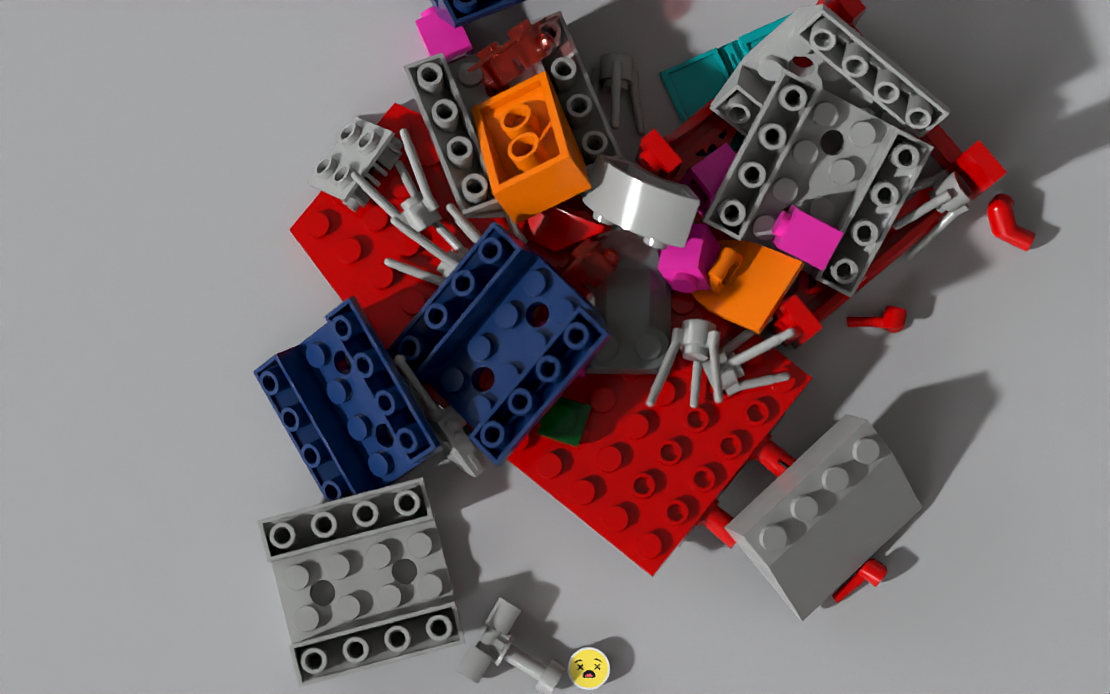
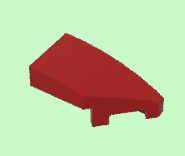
(562, 228)

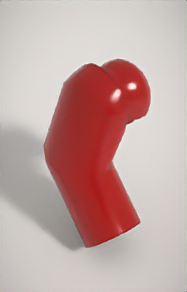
(1004, 224)

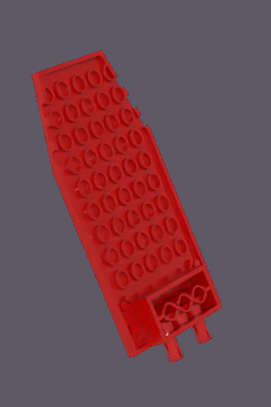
(639, 469)

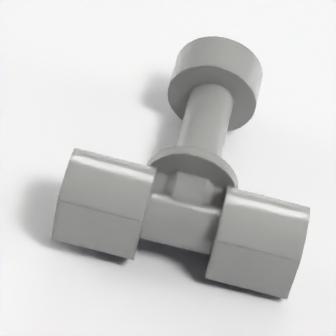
(497, 645)

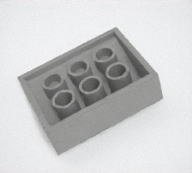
(826, 514)

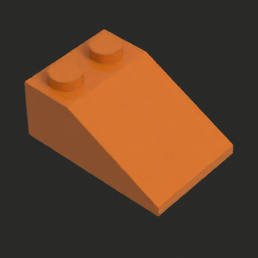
(529, 148)

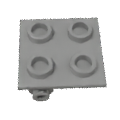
(356, 150)

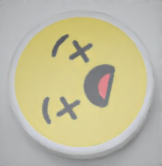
(588, 668)

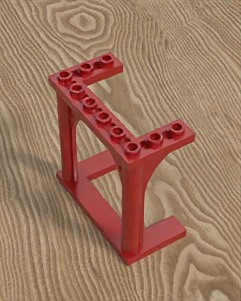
(807, 308)

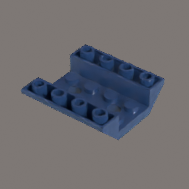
(485, 322)
(342, 412)

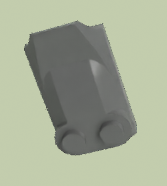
(634, 307)

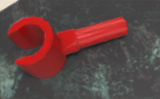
(892, 320)
(871, 571)

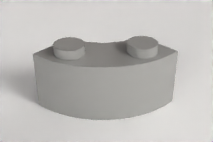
(641, 202)

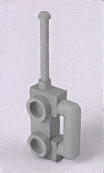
(447, 427)

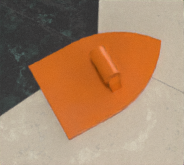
(748, 283)

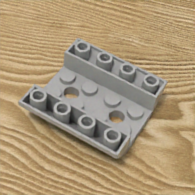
(841, 65)
(449, 91)
(851, 189)
(355, 549)

